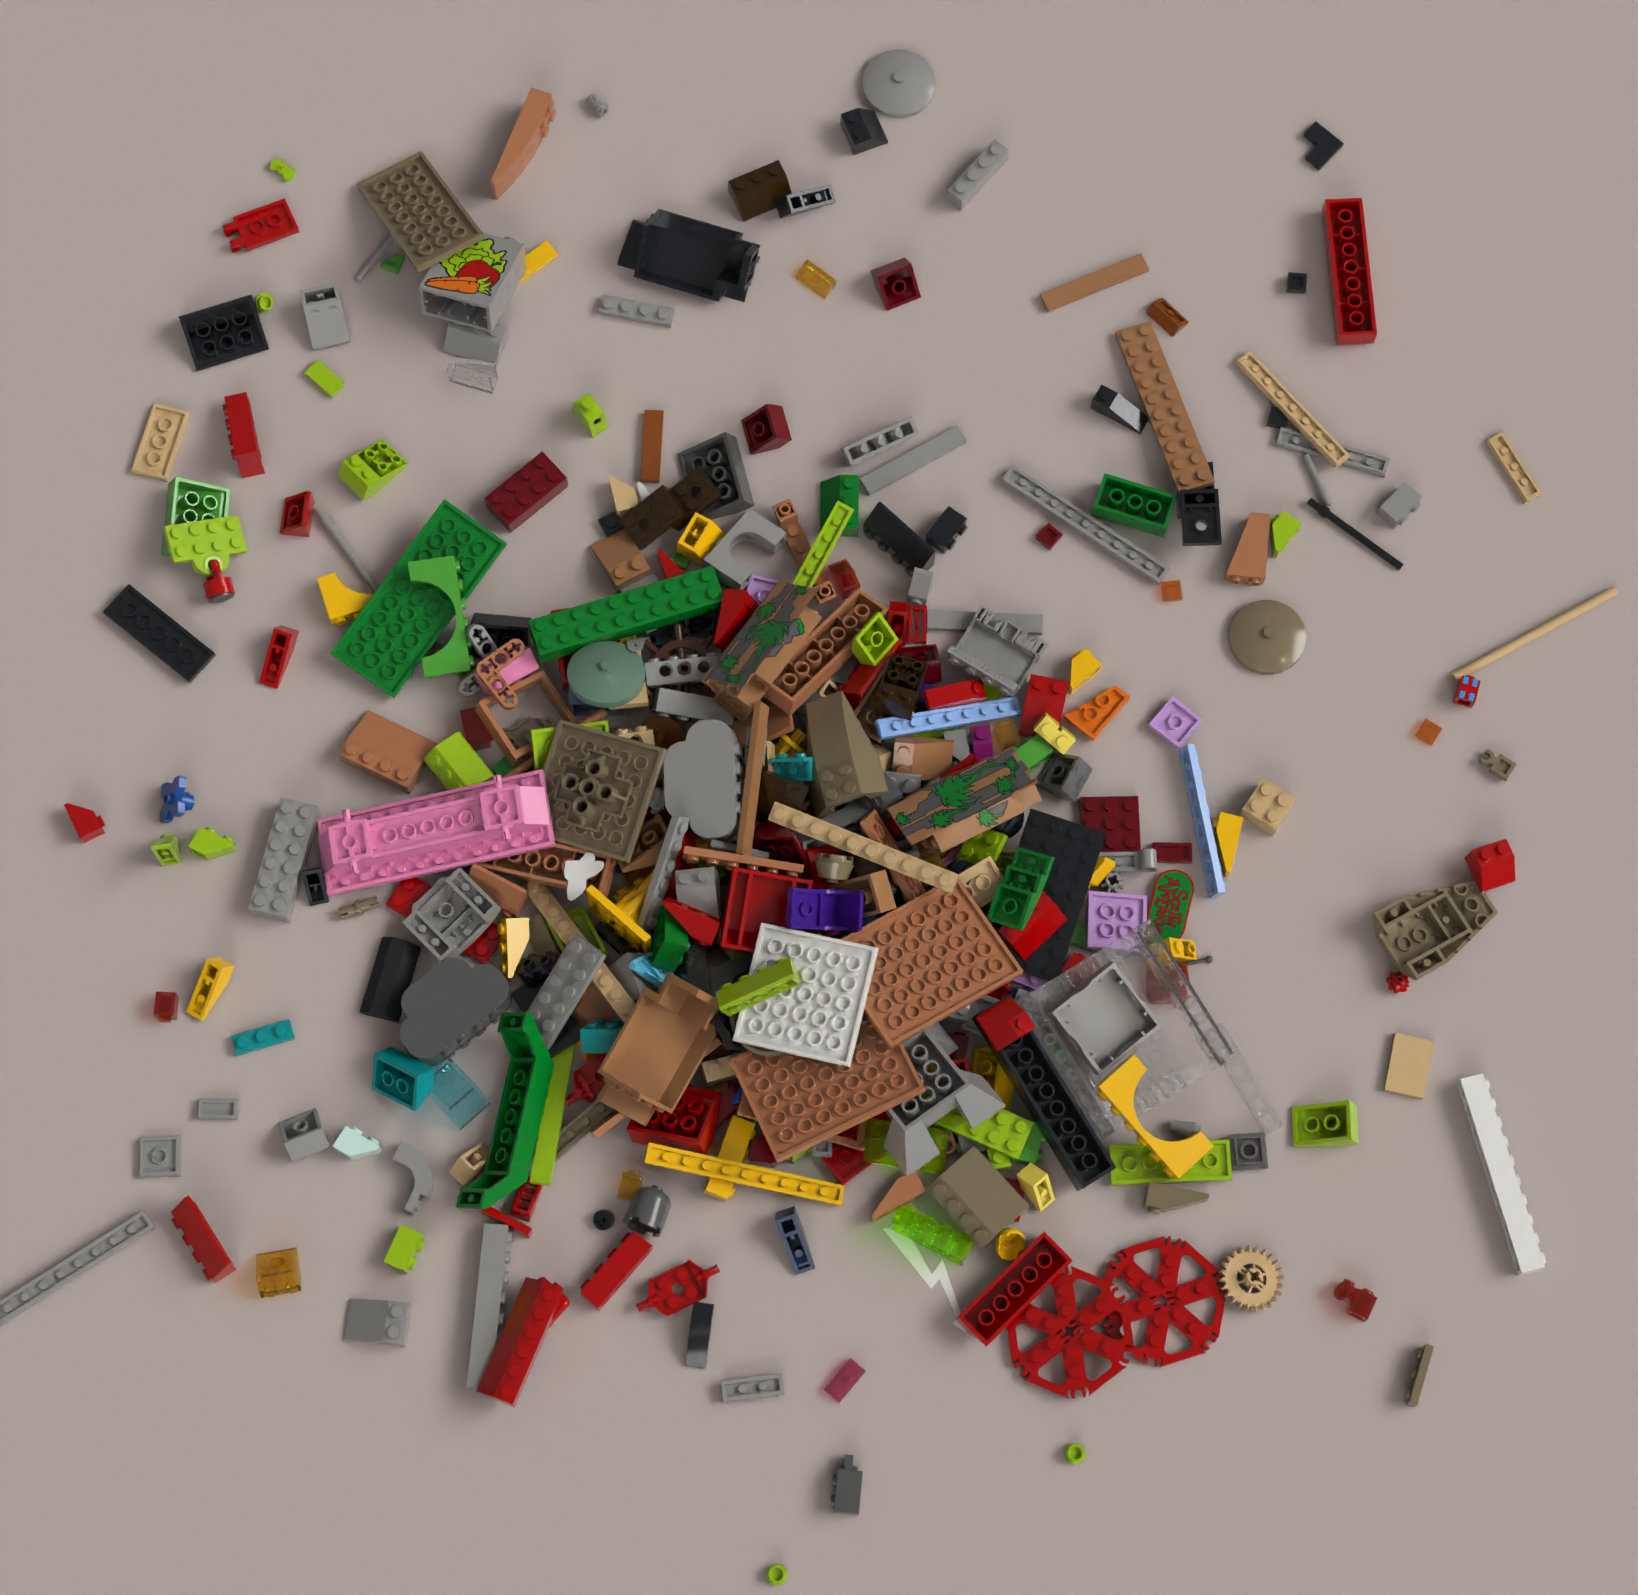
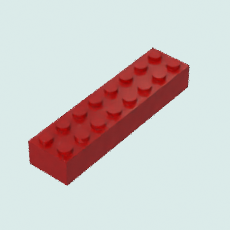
(1349, 271)

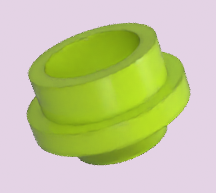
(263, 302)
(1075, 1453)
(776, 1574)

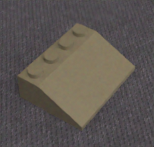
(977, 1197)

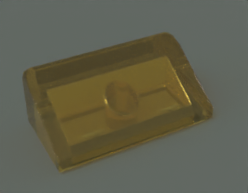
(816, 279)

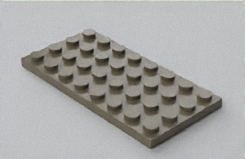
(420, 211)

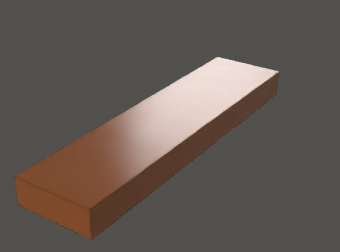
(652, 446)

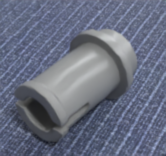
(599, 107)

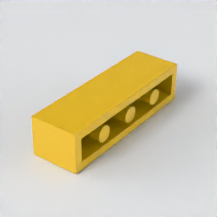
(732, 1148)

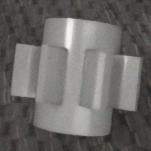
(1112, 876)

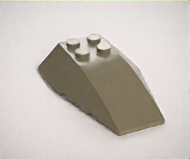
(842, 755)
(1431, 927)

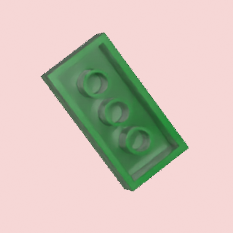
(1134, 505)

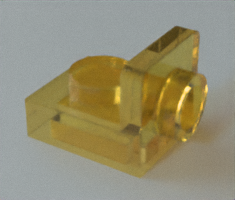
(629, 1185)

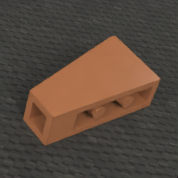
(1251, 553)

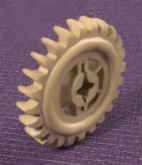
(1235, 1266)

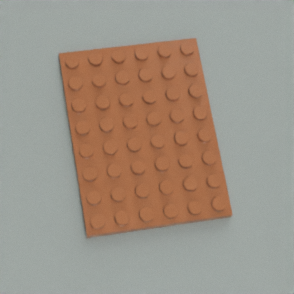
(931, 962)
(813, 1100)

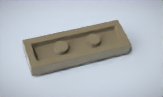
(1418, 1375)

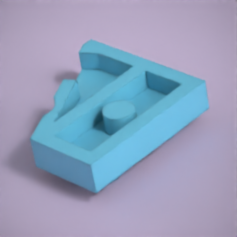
(643, 967)

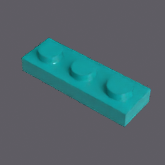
(263, 1037)

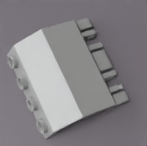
(995, 654)

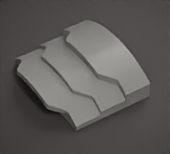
(451, 915)

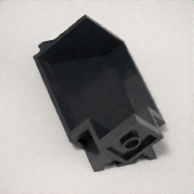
(690, 256)

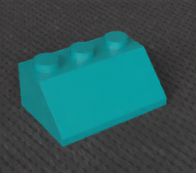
(402, 1078)

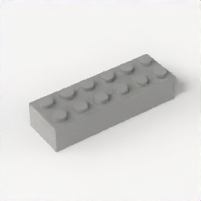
(284, 859)

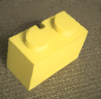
(1048, 729)

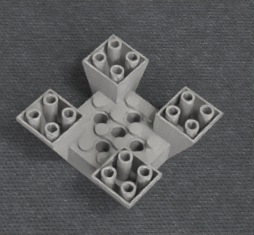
(949, 1088)

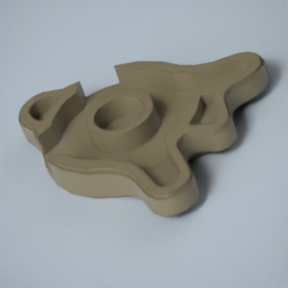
(521, 732)

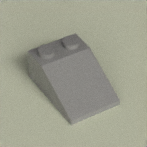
(700, 889)
(378, 1322)

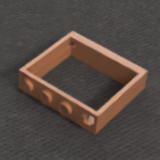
(482, 709)

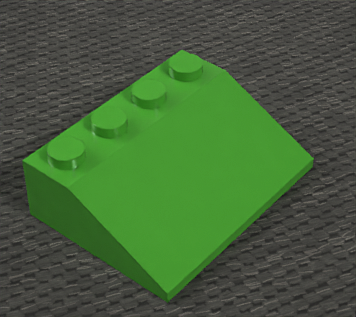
(193, 502)

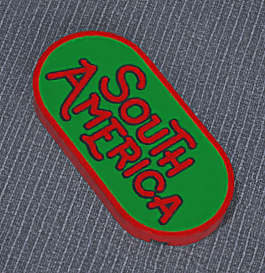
(1171, 903)

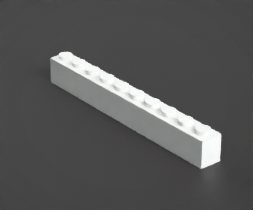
(1501, 1175)

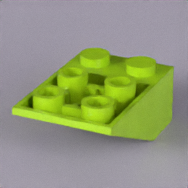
(371, 469)

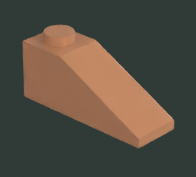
(901, 1193)

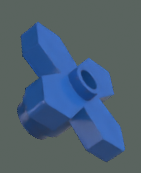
(175, 799)

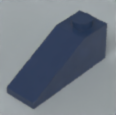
(794, 1240)

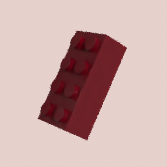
(526, 492)

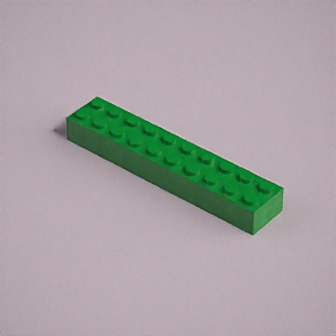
(626, 613)

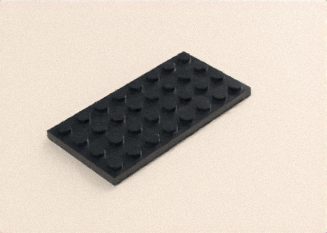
(1075, 855)

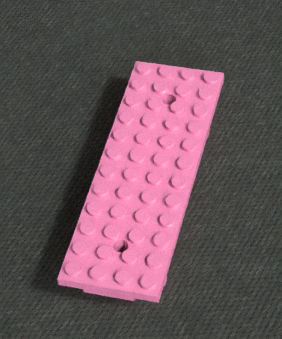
(435, 832)

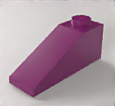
(981, 741)

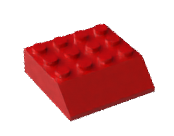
(753, 900)

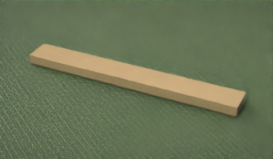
(1292, 409)

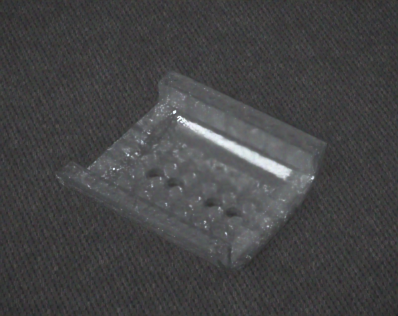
(1174, 1054)

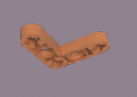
(494, 675)

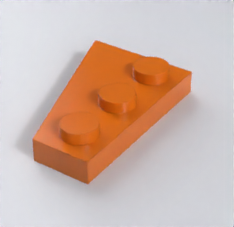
(1097, 713)

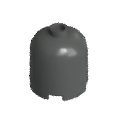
(648, 1211)

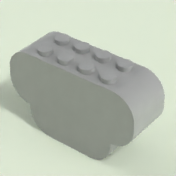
(706, 780)

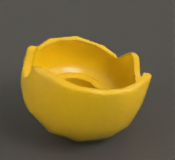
(1009, 1243)

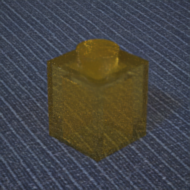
(1006, 734)

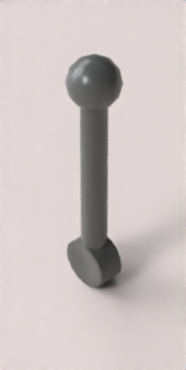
(1208, 959)

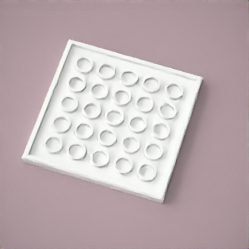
(824, 1011)

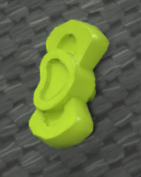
(284, 170)

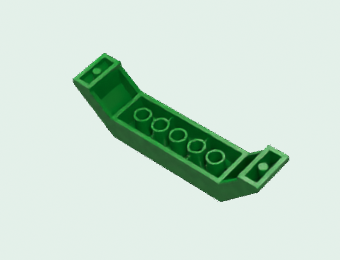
(517, 1116)

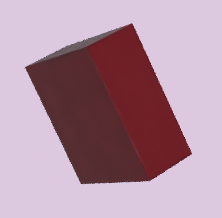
(1049, 536)

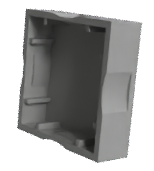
(1104, 1018)

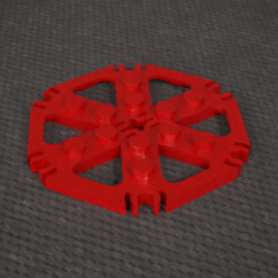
(1176, 1314)
(1073, 1350)

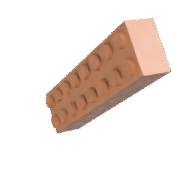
(822, 652)
(548, 867)

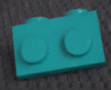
(795, 767)

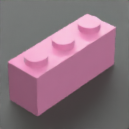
(516, 670)

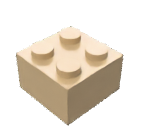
(1267, 806)

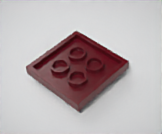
(1116, 817)

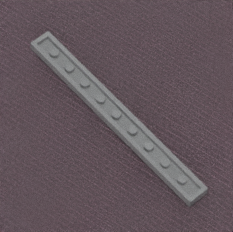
(1085, 524)
(74, 1266)

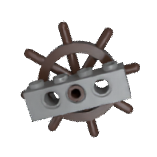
(681, 670)

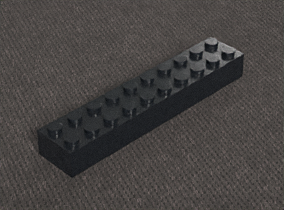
(1052, 1108)

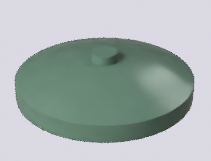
(606, 674)

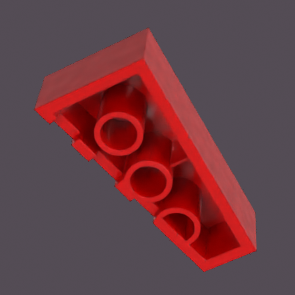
(243, 434)

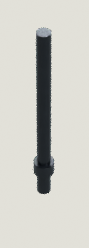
(1324, 512)

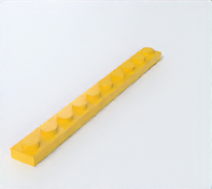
(744, 1174)

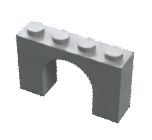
(750, 528)

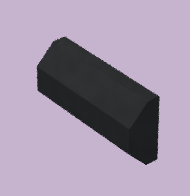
(390, 978)

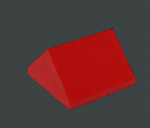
(297, 515)

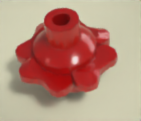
(1397, 982)

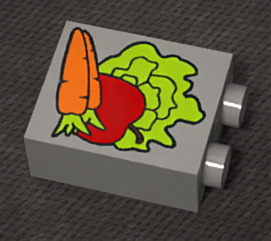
(474, 283)

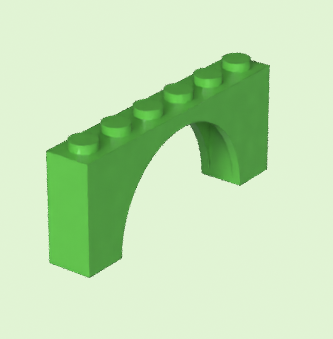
(443, 574)

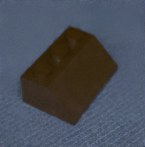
(757, 190)

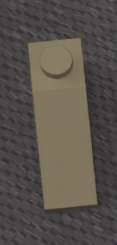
(1168, 1198)

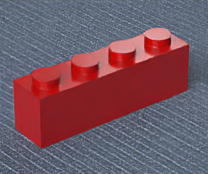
(616, 1270)

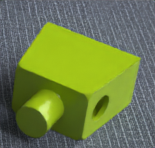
(589, 411)

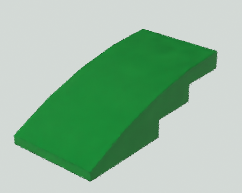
(1020, 888)

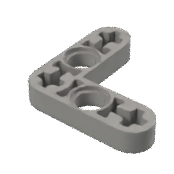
(473, 639)

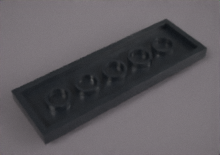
(159, 633)

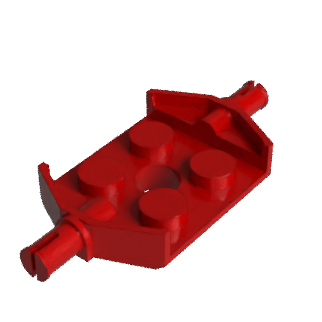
(585, 1081)
(690, 1276)

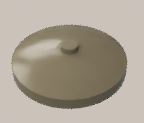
(1267, 637)

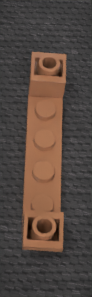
(800, 547)

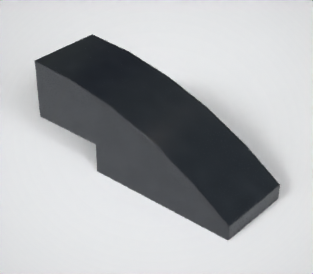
(699, 1334)

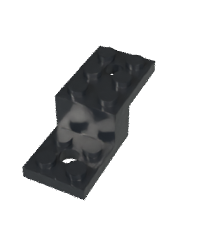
(1197, 507)

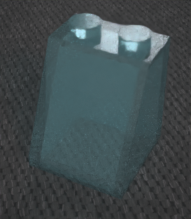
(456, 1094)

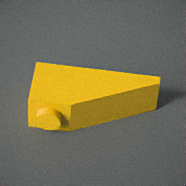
(1226, 836)
(209, 987)

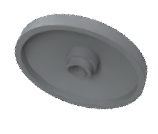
(898, 83)

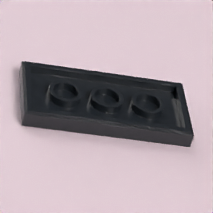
(570, 1032)

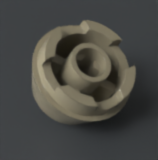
(833, 867)

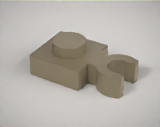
(1500, 766)

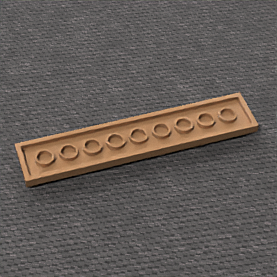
(1164, 407)

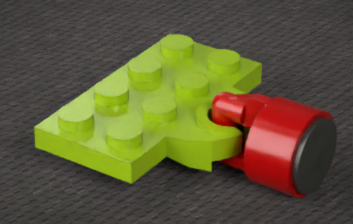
(209, 549)

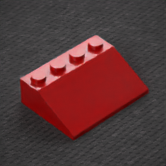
(687, 1128)

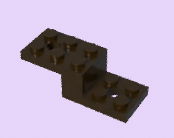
(670, 508)

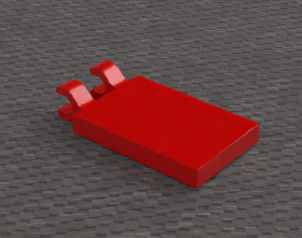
(261, 226)

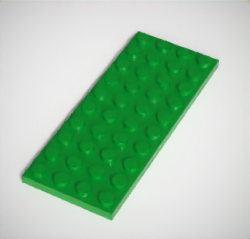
(409, 617)

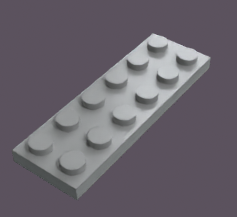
(565, 987)

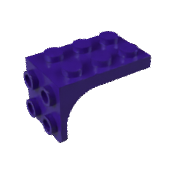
(824, 909)

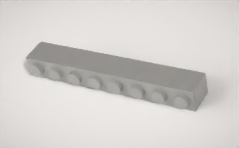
(489, 1299)

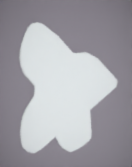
(578, 872)

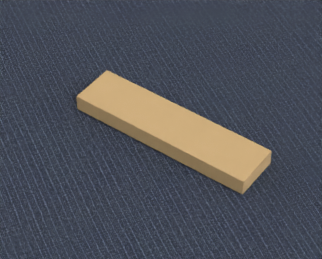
(1513, 467)

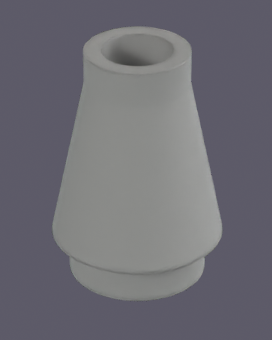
(1184, 1128)

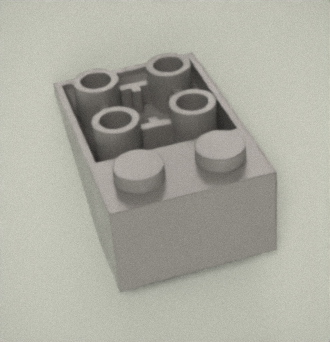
(325, 316)

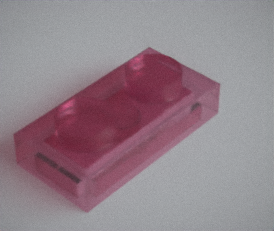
(844, 1380)

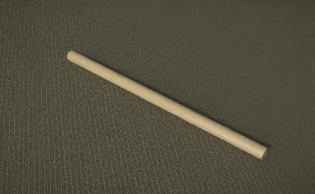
(1535, 633)

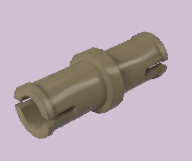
(359, 907)

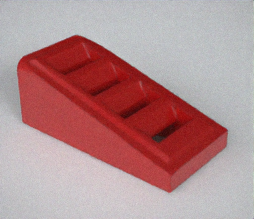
(527, 1213)

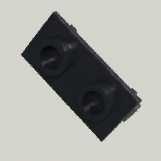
(662, 635)

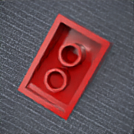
(735, 611)
(1042, 696)

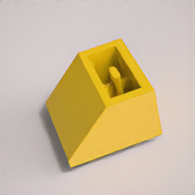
(699, 538)

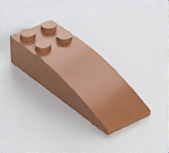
(524, 140)

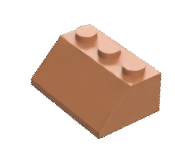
(504, 893)

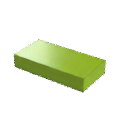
(324, 378)

